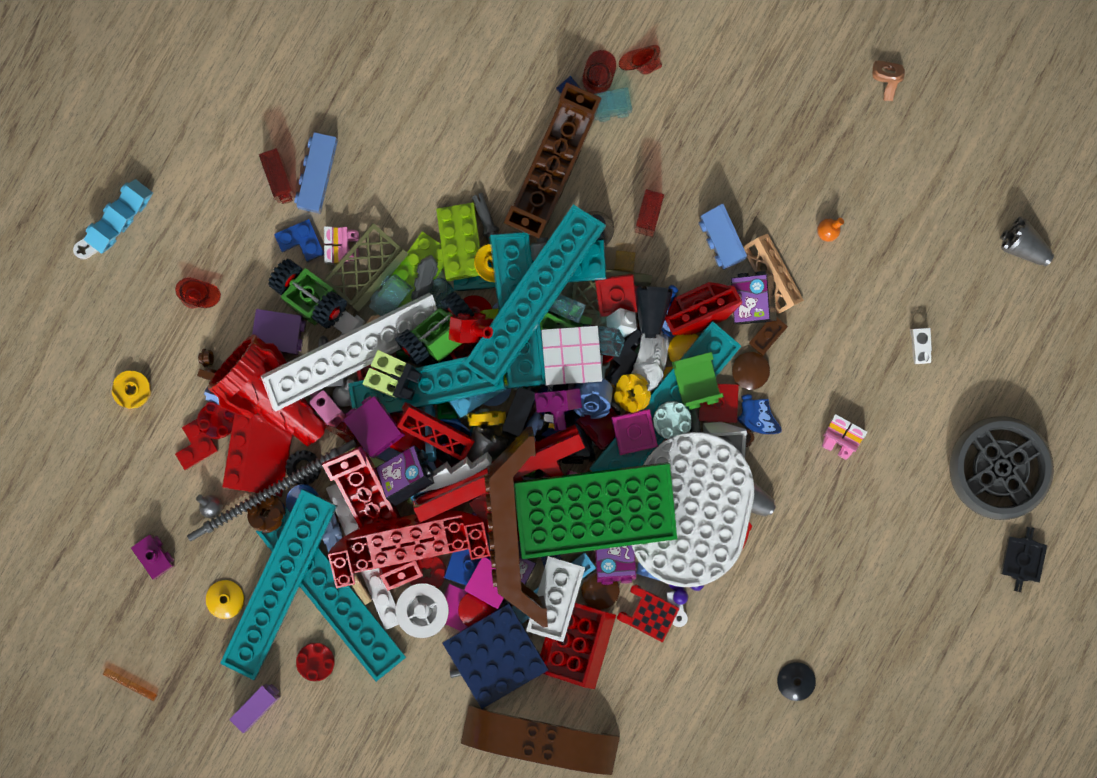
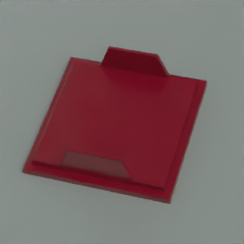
(600, 429)

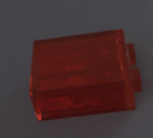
(277, 176)
(649, 213)

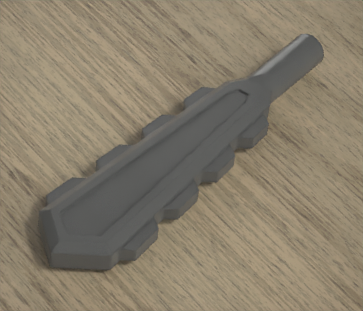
(424, 282)

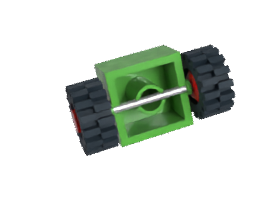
(307, 294)
(432, 334)

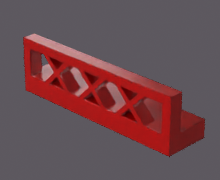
(434, 423)

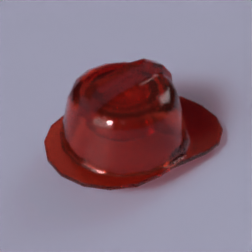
(643, 60)
(599, 72)
(197, 293)
(343, 432)

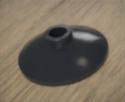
(786, 681)

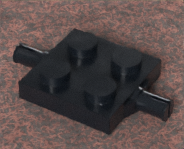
(1024, 559)

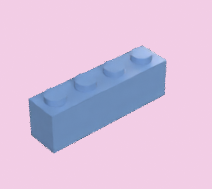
(316, 173)

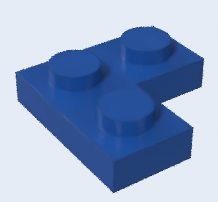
(302, 235)

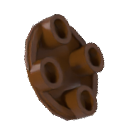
(751, 370)
(599, 595)

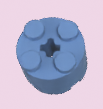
(595, 398)

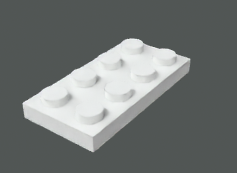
(560, 588)

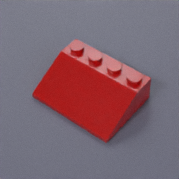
(256, 454)
(583, 649)

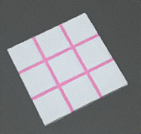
(571, 355)

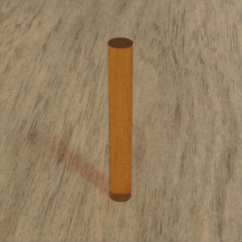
(129, 684)

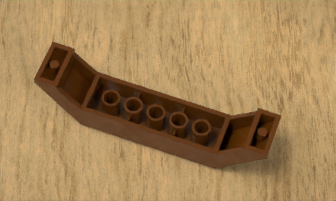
(504, 528)

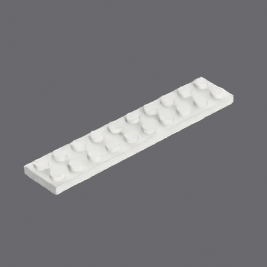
(344, 354)

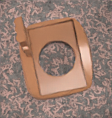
(892, 79)

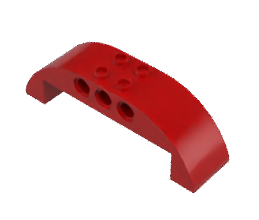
(366, 500)

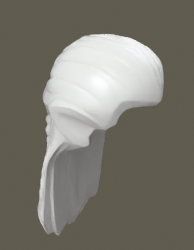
(652, 359)

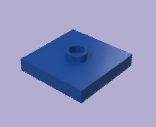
(461, 567)

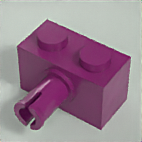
(557, 403)
(153, 556)

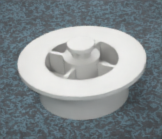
(422, 610)

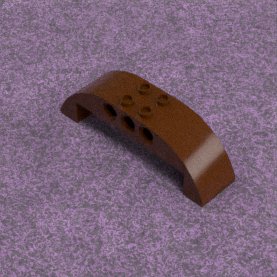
(554, 161)
(539, 741)

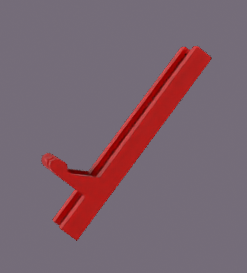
(547, 453)

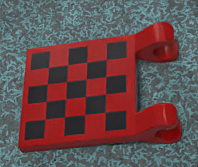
(652, 616)

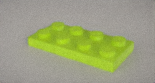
(458, 240)
(419, 250)

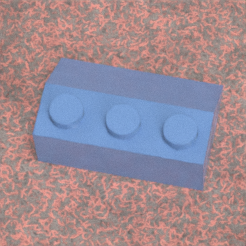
(722, 237)

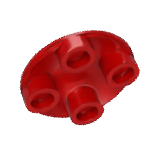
(215, 421)
(473, 609)
(315, 662)

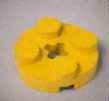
(623, 392)
(130, 400)
(491, 417)

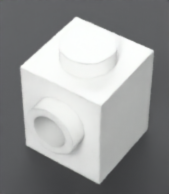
(622, 320)

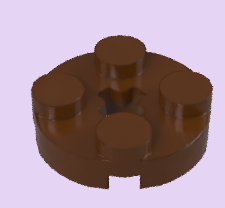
(273, 520)

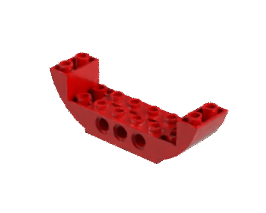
(405, 541)

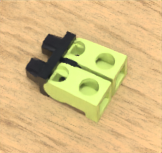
(398, 379)

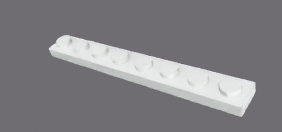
(381, 597)

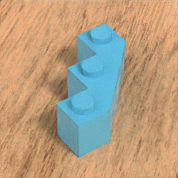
(118, 216)

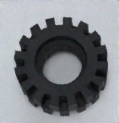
(295, 458)

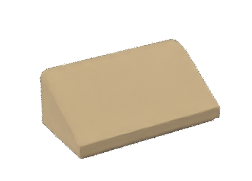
(361, 591)

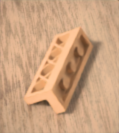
(770, 257)

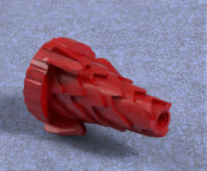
(243, 392)

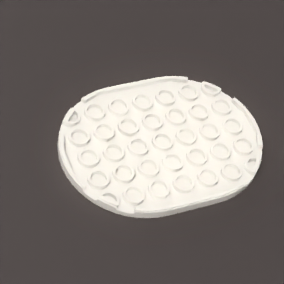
(711, 509)

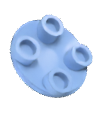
(535, 422)

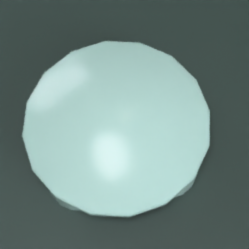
(672, 419)

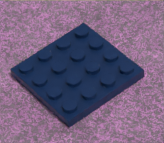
(495, 656)

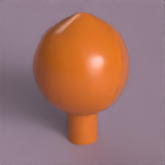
(829, 229)

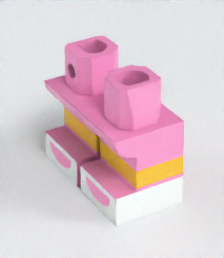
(337, 244)
(850, 440)

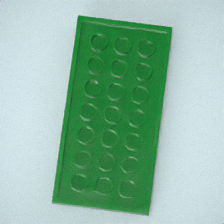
(595, 510)

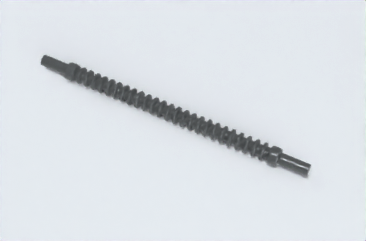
(209, 526)

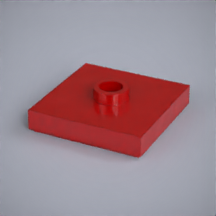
(616, 293)
(724, 410)

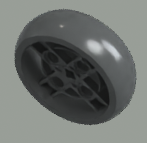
(1022, 499)

